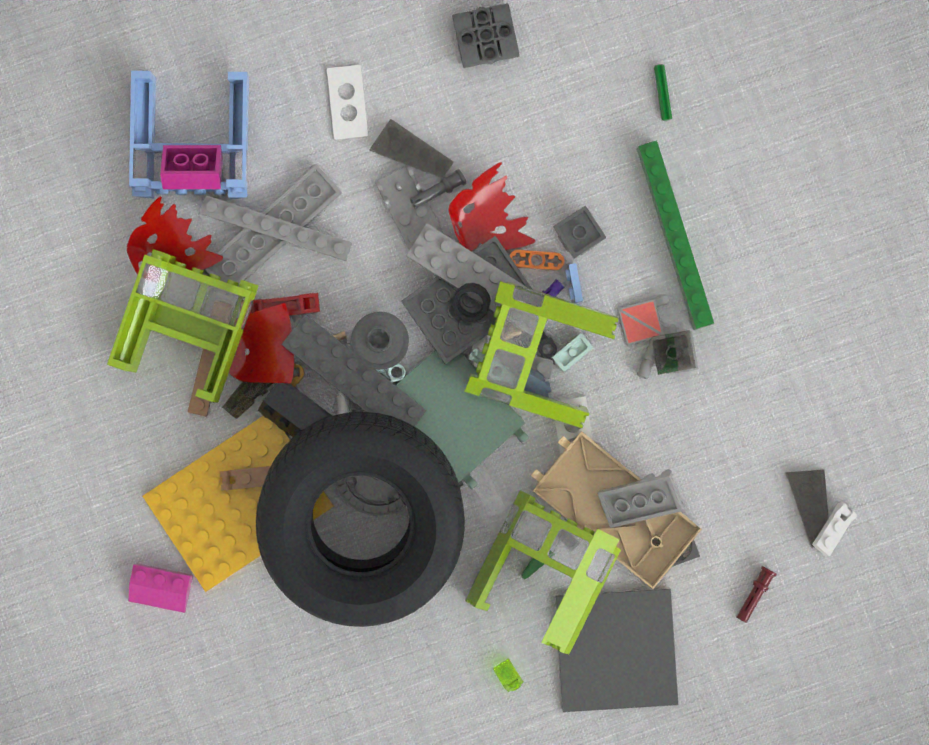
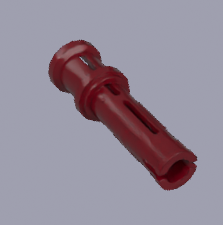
(760, 586)

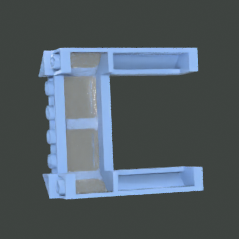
(147, 155)

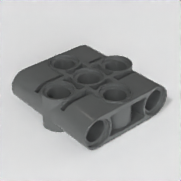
(502, 19)

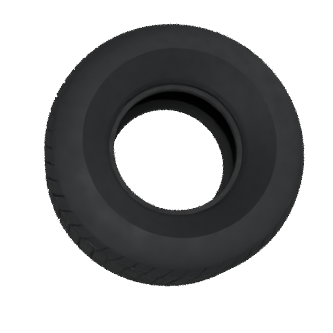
(347, 588)

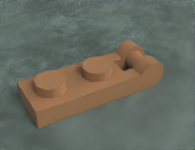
(244, 478)

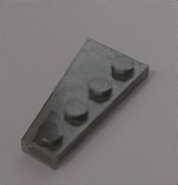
(811, 500)

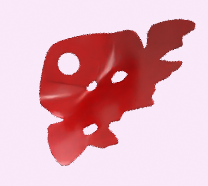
(487, 214)
(171, 239)

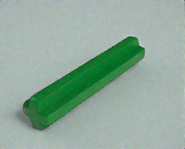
(663, 94)

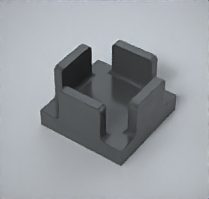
(579, 232)

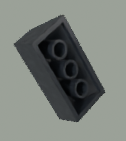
(291, 409)

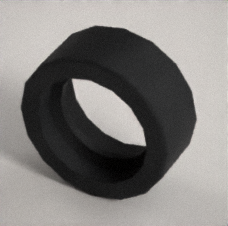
(462, 313)

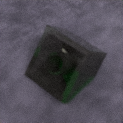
(675, 352)

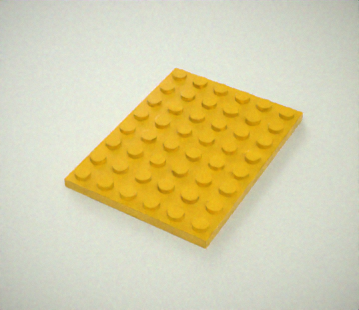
(214, 526)

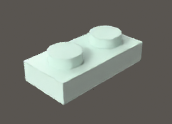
(572, 352)

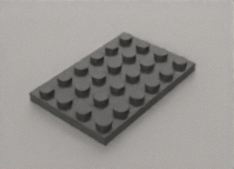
(434, 313)

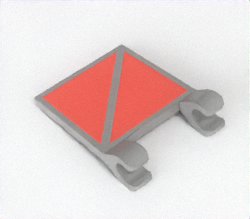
(642, 321)

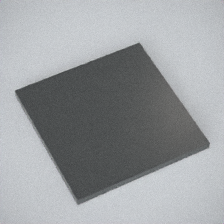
(622, 654)

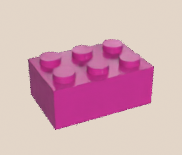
(191, 167)

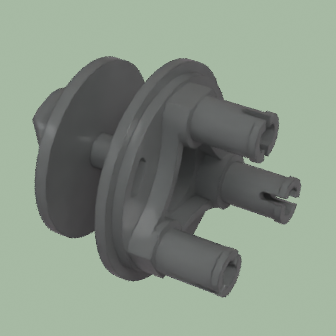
(380, 340)

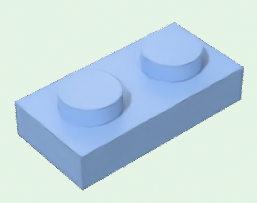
(572, 276)

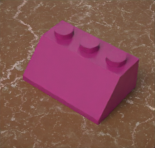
(159, 587)

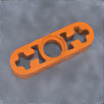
(550, 265)

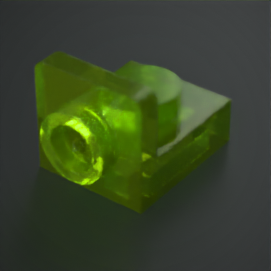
(508, 675)

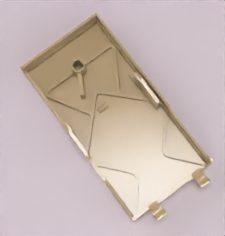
(572, 488)

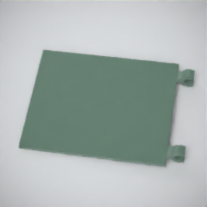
(459, 422)

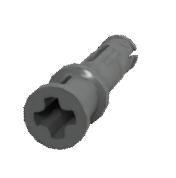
(445, 185)

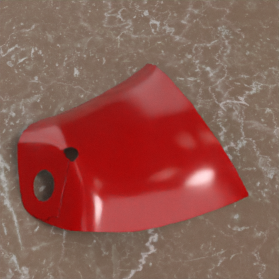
(263, 337)

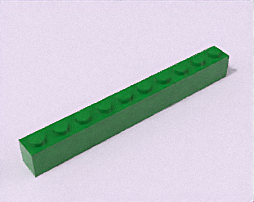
(675, 235)

